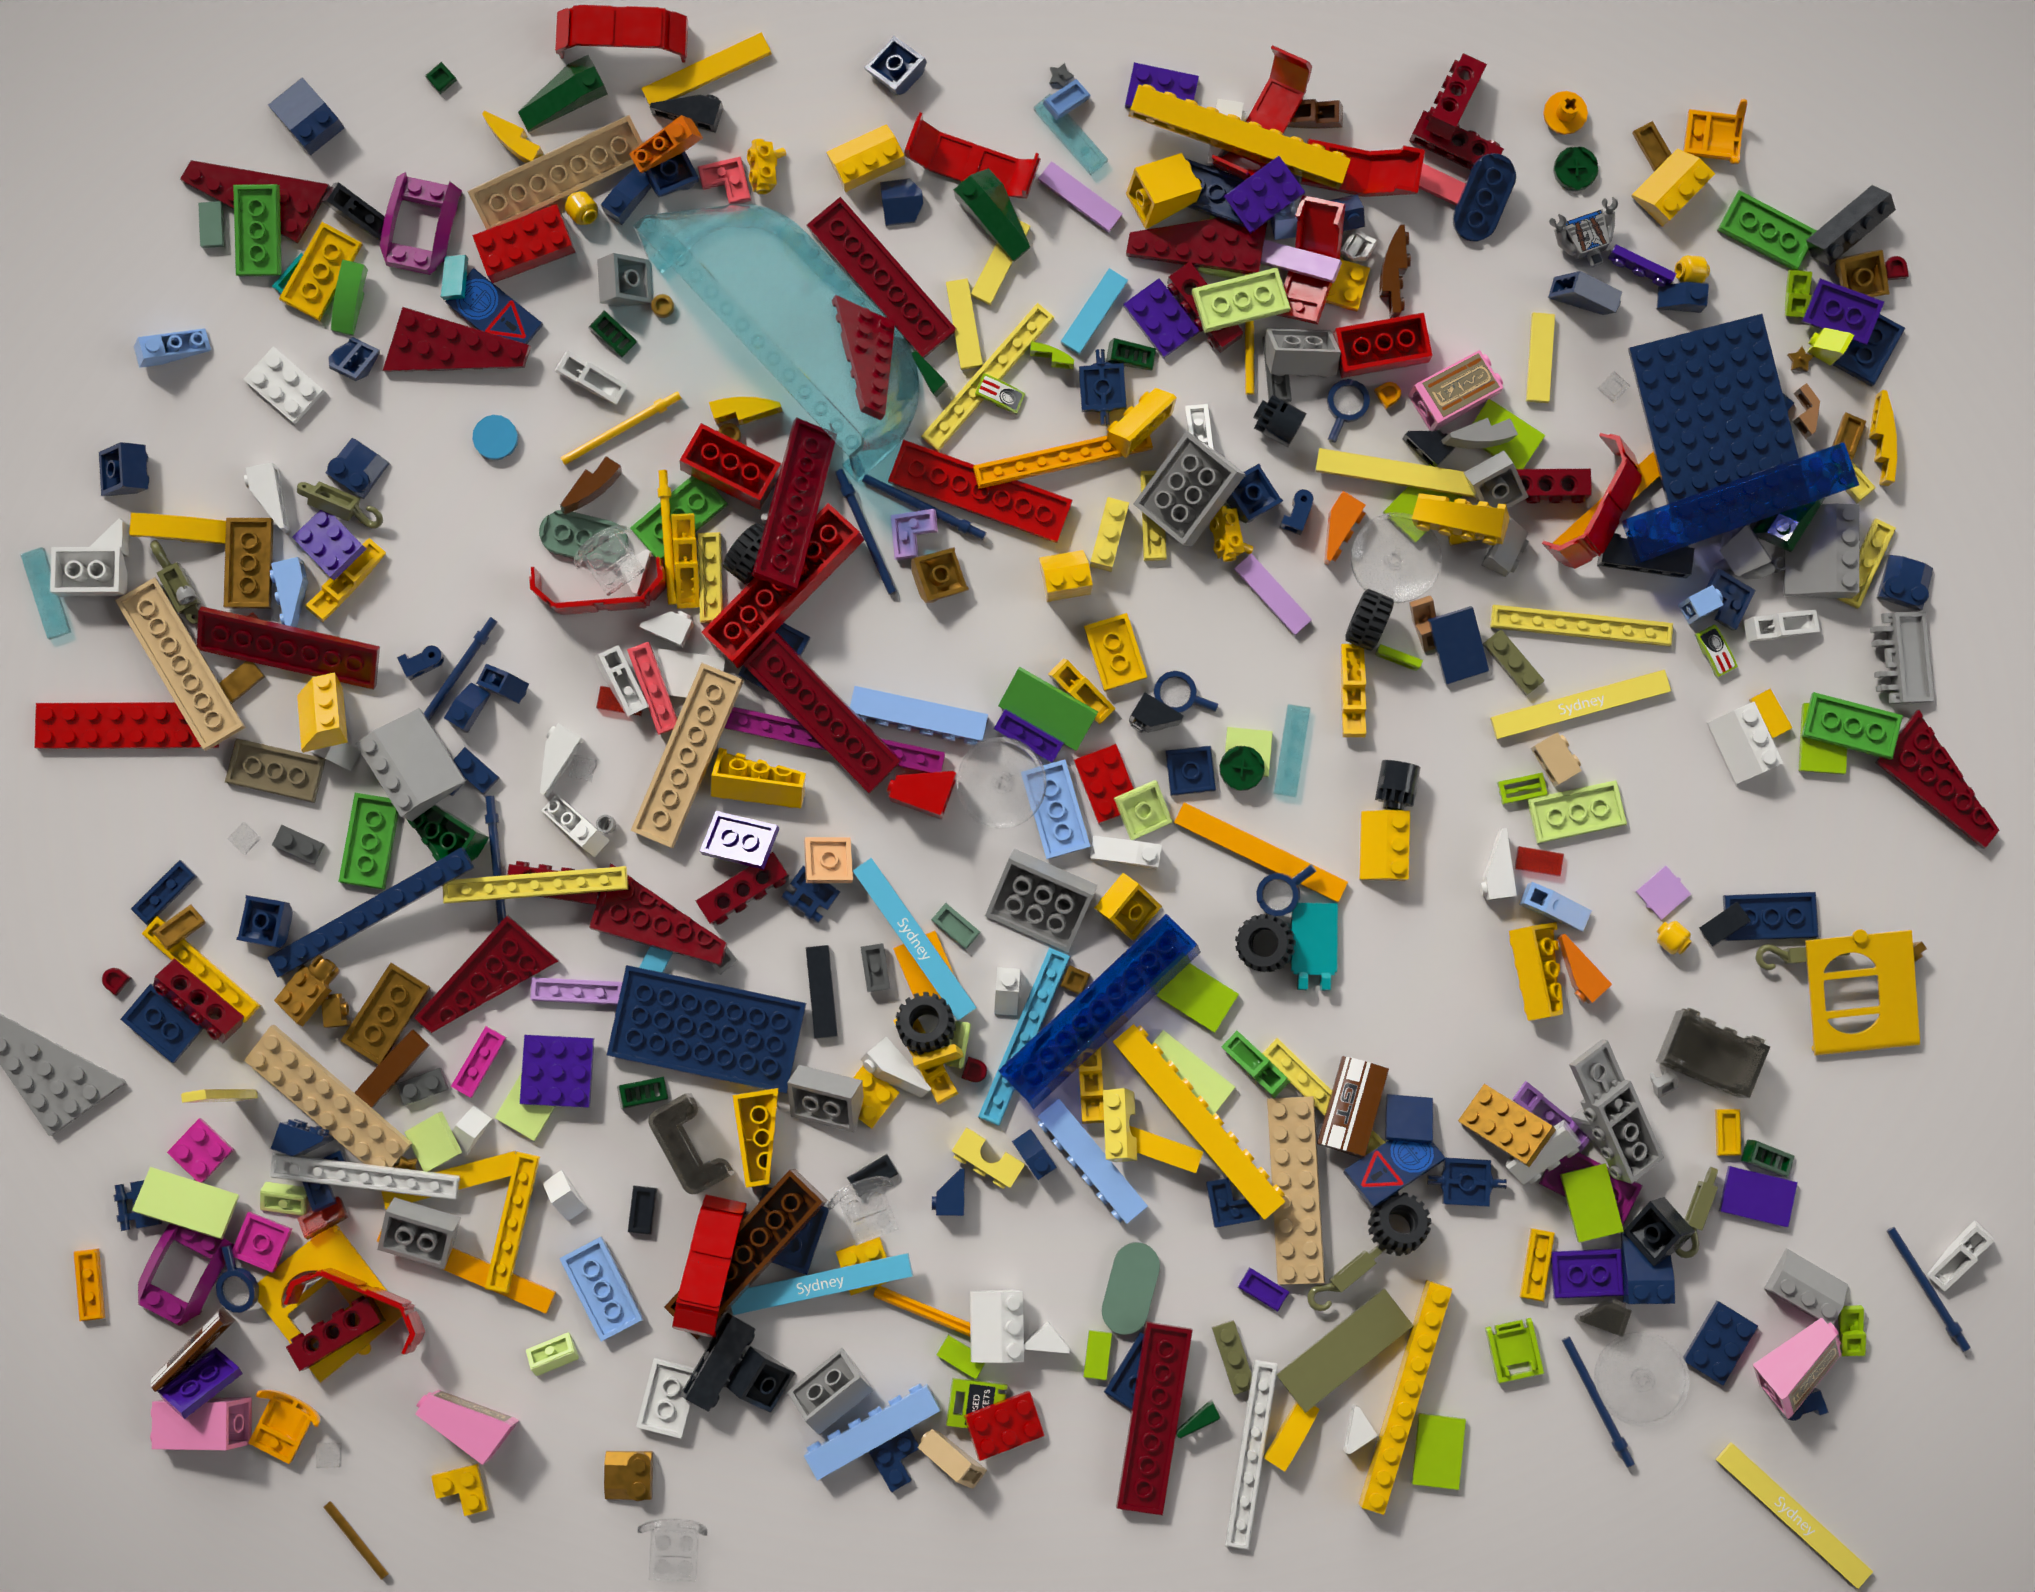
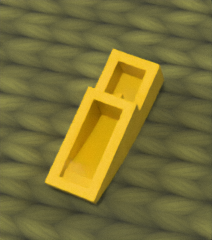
(513, 138)
(744, 408)
(1080, 688)
(1290, 1436)

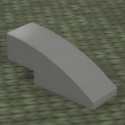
(1481, 435)

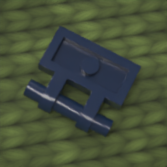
(821, 893)
(124, 1216)

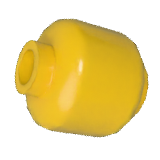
(581, 208)
(1692, 269)
(1673, 937)

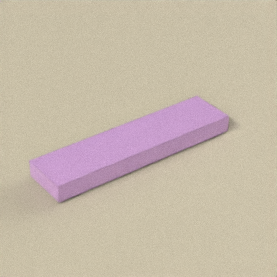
(1080, 197)
(1300, 261)
(1272, 594)
(575, 991)

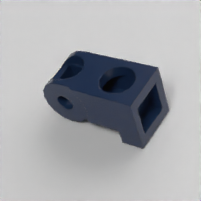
(1301, 505)
(421, 663)
(1814, 1402)

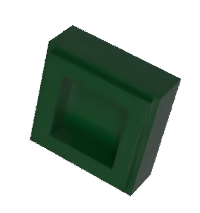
(440, 77)

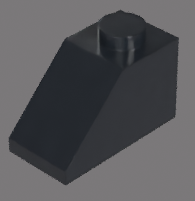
(1429, 446)

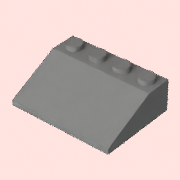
(1189, 489)
(1826, 555)
(411, 764)
(1041, 900)

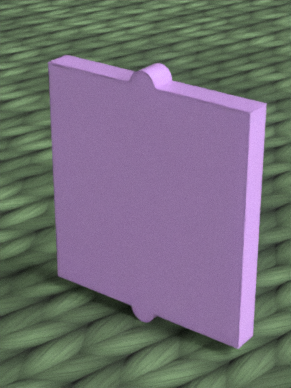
(1663, 892)

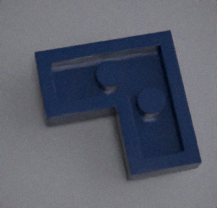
(1735, 598)
(474, 771)
(321, 1195)
(1226, 1210)
(888, 1459)

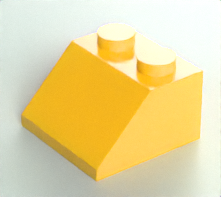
(1128, 906)

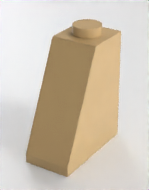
(951, 1459)

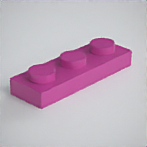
(478, 1061)

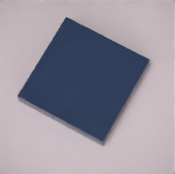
(1190, 770)
(1409, 1118)

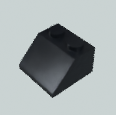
(1153, 715)
(1658, 1230)
(760, 1379)

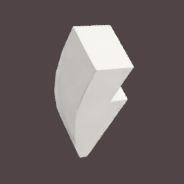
(590, 377)
(1781, 625)
(1960, 1255)

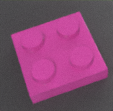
(200, 1150)
(261, 1241)

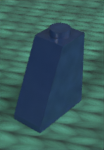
(1585, 293)

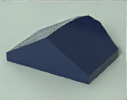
(901, 201)
(353, 359)

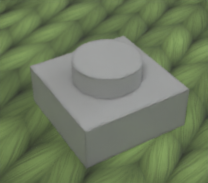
(728, 960)

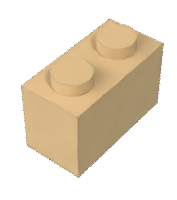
(1556, 759)

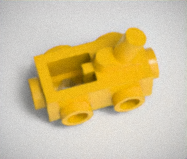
(762, 165)
(1227, 535)

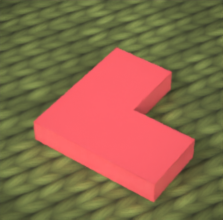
(727, 173)

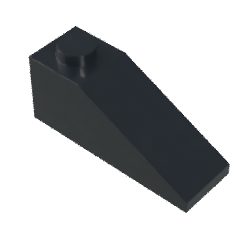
(702, 109)
(354, 209)

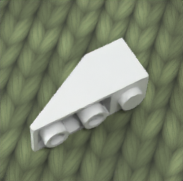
(575, 825)

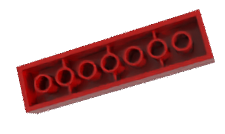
(765, 606)

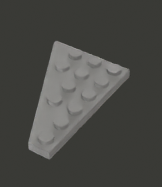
(51, 1078)

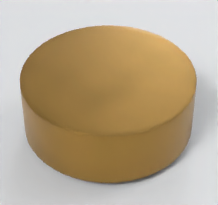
(662, 306)
(731, 431)

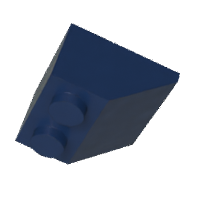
(123, 469)

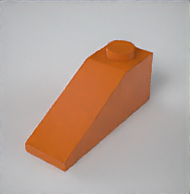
(1583, 974)

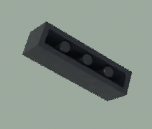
(1850, 225)
(1673, 564)
(717, 1362)

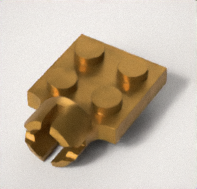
(307, 989)

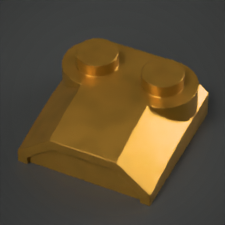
(1864, 273)
(938, 575)
(628, 1475)

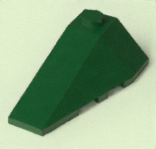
(991, 208)
(1787, 527)

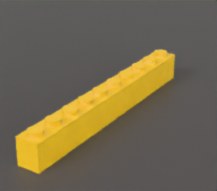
(1237, 136)
(1198, 1121)
(1405, 1397)

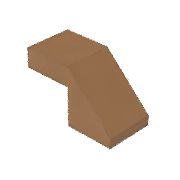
(1807, 421)
(1421, 611)

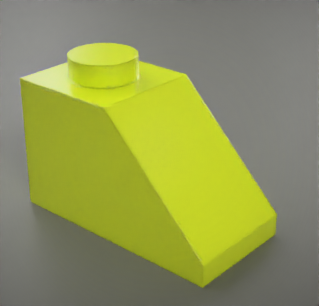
(1829, 344)

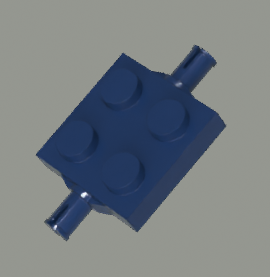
(1102, 387)
(1466, 1182)

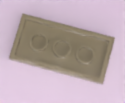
(275, 770)

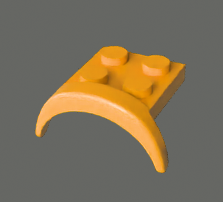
(1715, 134)
(283, 1425)

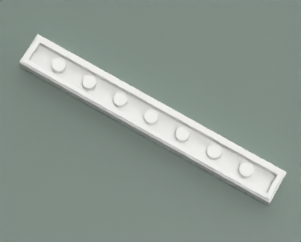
(364, 1176)
(1251, 1454)

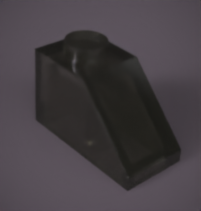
(1607, 1316)

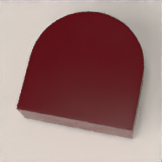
(1896, 268)
(115, 980)
(974, 1070)

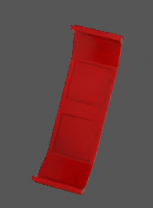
(621, 28)
(1273, 108)
(961, 158)
(1609, 511)
(611, 604)
(708, 1265)
(411, 1317)

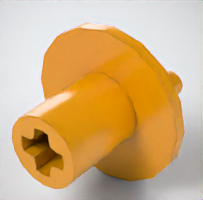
(1565, 112)

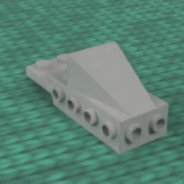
(1614, 1115)

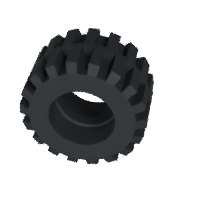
(743, 554)
(1369, 619)
(1245, 943)
(922, 1006)
(1391, 1239)

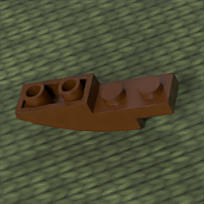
(1395, 264)

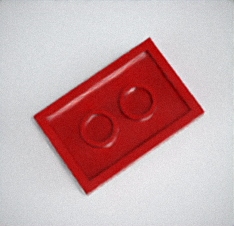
(1103, 780)
(1004, 1425)

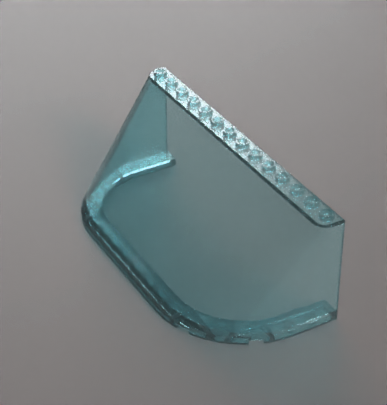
(776, 298)

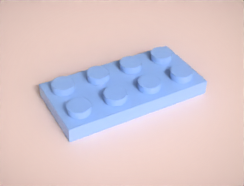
(1059, 814)
(601, 1288)

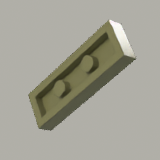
(1513, 662)
(1233, 1356)

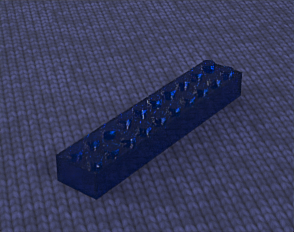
(1740, 503)
(1099, 1011)

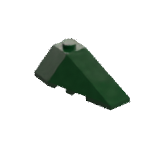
(567, 91)
(447, 833)

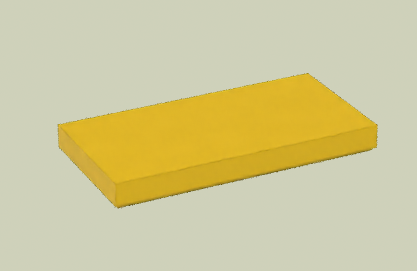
(317, 272)

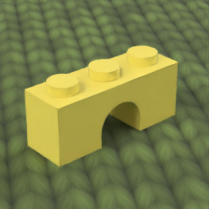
(1109, 534)
(1119, 1142)
(1003, 1171)

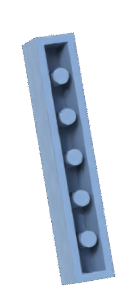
(919, 715)
(1092, 1161)
(872, 1431)

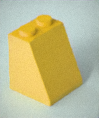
(1162, 189)
(1066, 575)

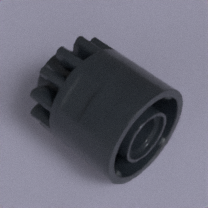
(1278, 420)
(1397, 784)

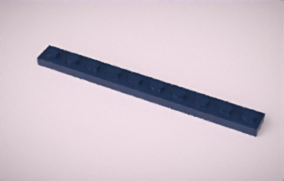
(370, 912)

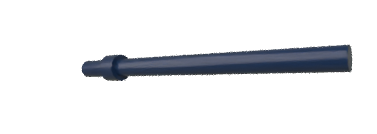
(848, 492)
(963, 525)
(480, 638)
(492, 819)
(1953, 1328)
(1619, 1443)

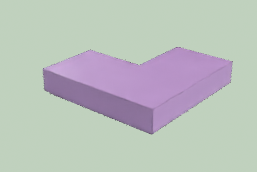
(906, 527)

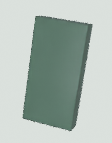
(211, 224)
(955, 926)

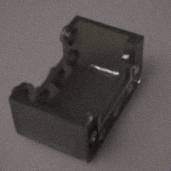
(1713, 1054)
(679, 1150)

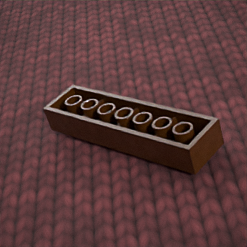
(766, 1235)

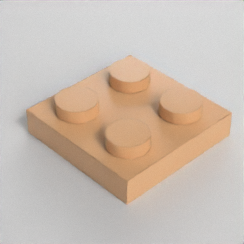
(828, 860)

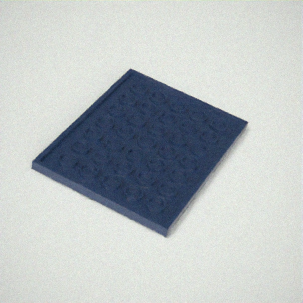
(1713, 406)

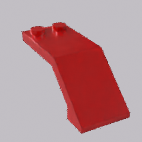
(1376, 171)
(1318, 232)

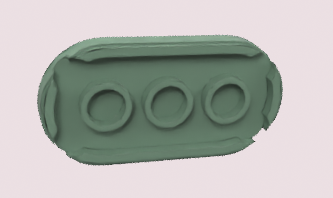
(566, 533)
(1130, 1288)

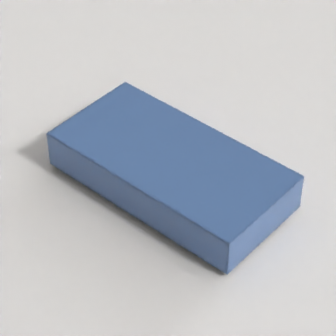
(1066, 99)

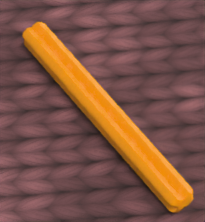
(922, 1310)

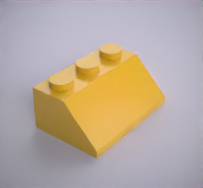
(866, 157)
(1672, 186)
(1141, 420)
(322, 713)
(1384, 845)

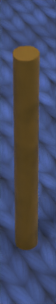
(356, 1540)

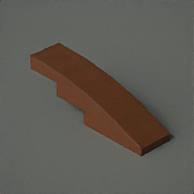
(392, 1068)

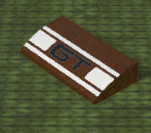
(1353, 1106)
(192, 1349)

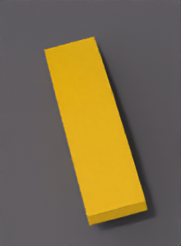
(1884, 431)
(178, 528)
(685, 560)
(338, 590)
(1353, 691)
(936, 1076)
(1092, 1089)
(1167, 1150)

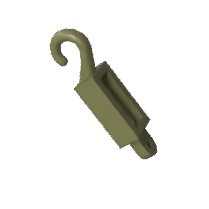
(338, 503)
(172, 578)
(1789, 955)
(1699, 1210)
(1345, 1277)

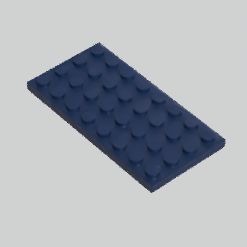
(706, 1029)

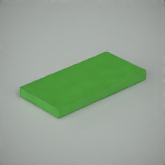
(257, 230)
(1766, 230)
(690, 497)
(1048, 708)
(1852, 725)
(369, 841)

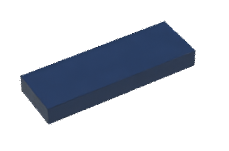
(164, 892)

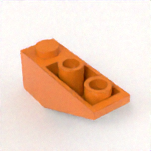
(666, 144)
(1341, 518)

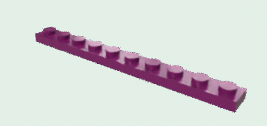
(794, 732)

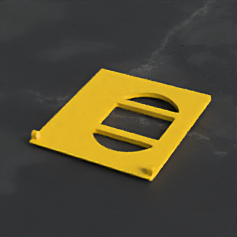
(1897, 992)
(324, 1251)

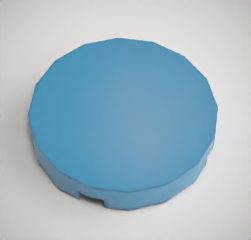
(495, 437)

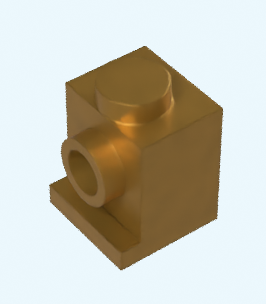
(335, 1011)

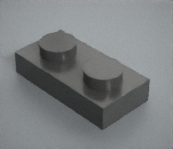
(298, 844)
(875, 967)
(422, 1086)

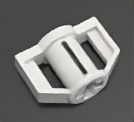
(1354, 243)

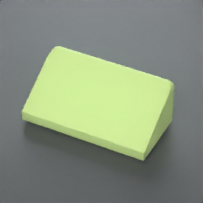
(960, 1039)
(283, 1198)
(552, 1354)

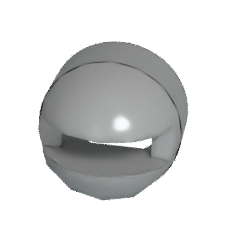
(185, 595)
(602, 824)

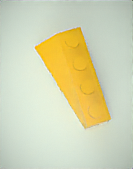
(1461, 518)
(756, 781)
(1537, 970)
(756, 1126)

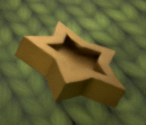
(1800, 359)
(405, 1163)

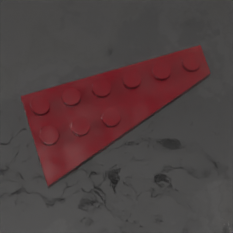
(298, 197)
(1203, 243)
(441, 345)
(868, 347)
(1934, 777)
(652, 921)
(494, 967)

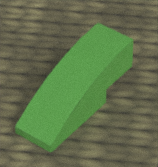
(348, 297)
(1255, 1064)

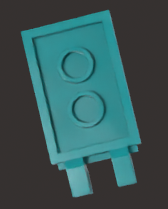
(1316, 943)

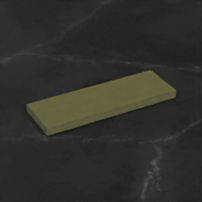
(1344, 1350)

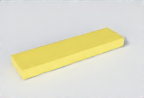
(994, 273)
(964, 321)
(1540, 357)
(1153, 535)
(1870, 558)
(710, 575)

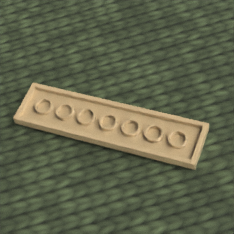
(556, 173)
(180, 664)
(687, 755)
(326, 1100)
(1296, 1174)

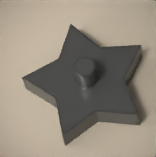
(1060, 75)

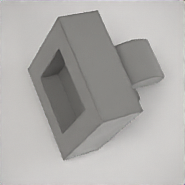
(1665, 1083)

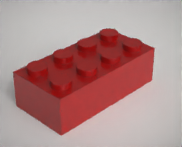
(524, 243)
(1383, 345)
(730, 466)

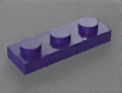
(1641, 266)
(1024, 731)

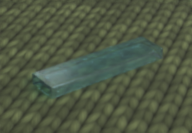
(1073, 138)
(48, 604)
(1291, 750)

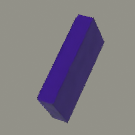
(1263, 1289)

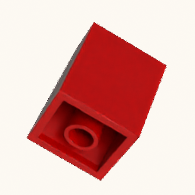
(923, 791)

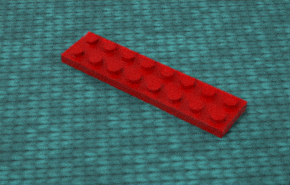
(955, 484)
(112, 726)

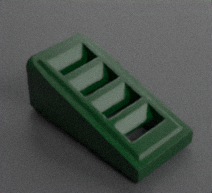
(618, 328)
(1132, 347)
(933, 379)
(631, 1086)
(1753, 1153)
(1204, 1416)

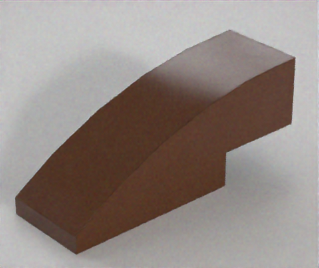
(1318, 114)
(591, 485)

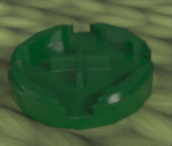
(1575, 168)
(1241, 768)

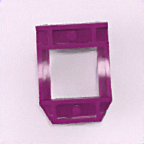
(428, 194)
(166, 1304)

